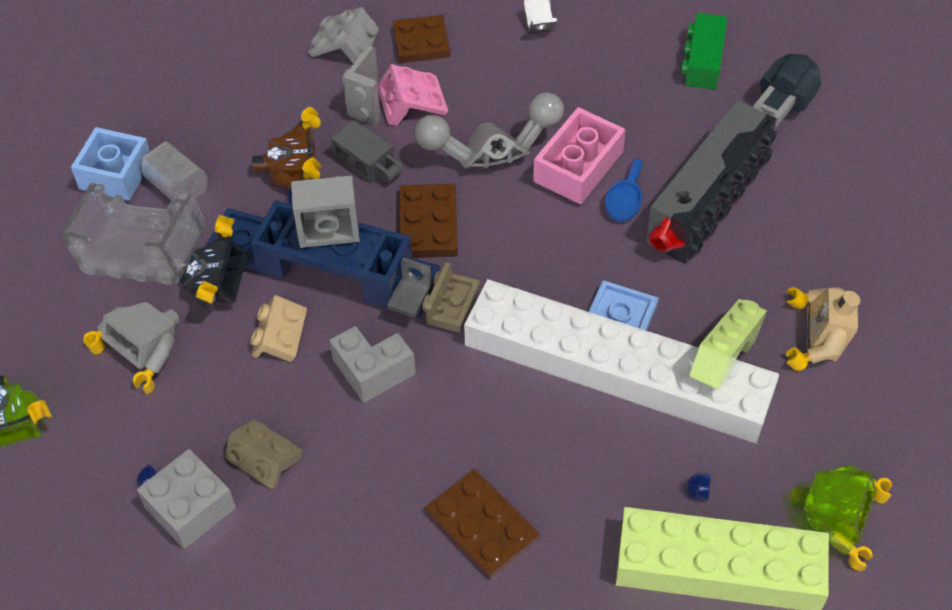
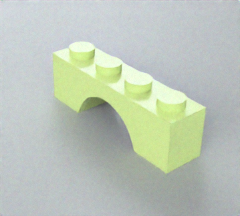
(723, 344)

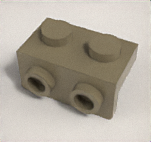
(450, 299)
(261, 452)

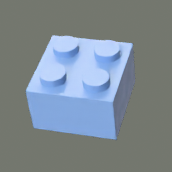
(111, 160)

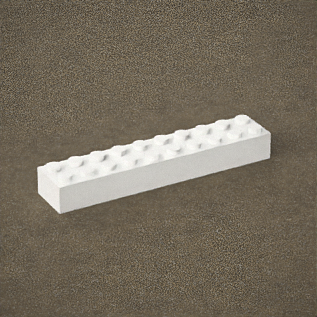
(616, 360)

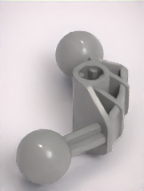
(489, 143)

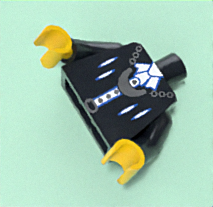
(216, 268)

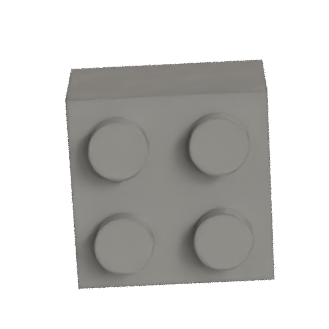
(325, 211)
(186, 498)

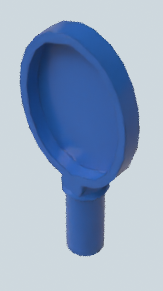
(625, 196)

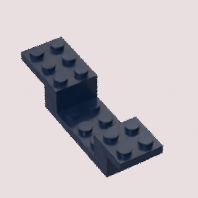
(275, 245)

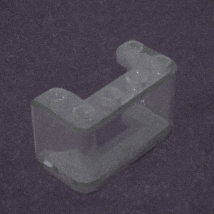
(133, 240)

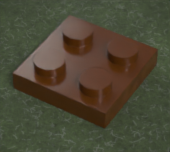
(421, 39)

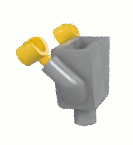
(139, 335)

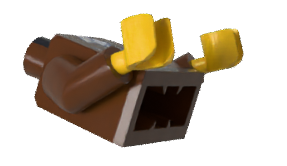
(292, 154)

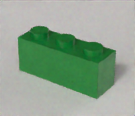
(704, 51)

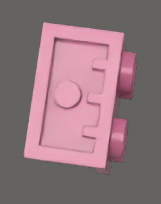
(409, 88)

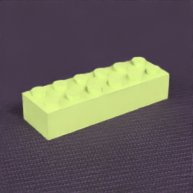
(723, 559)

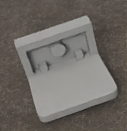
(349, 31)
(362, 89)

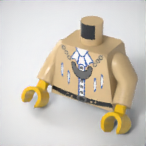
(830, 324)

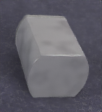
(173, 172)

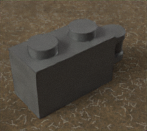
(365, 153)

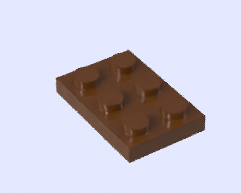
(430, 219)
(482, 523)

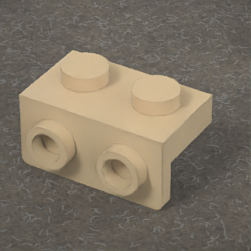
(278, 328)

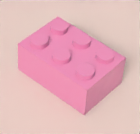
(579, 155)

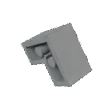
(375, 367)

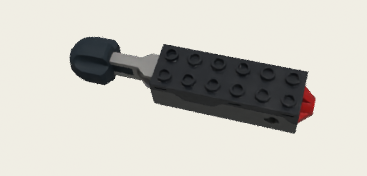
(729, 160)

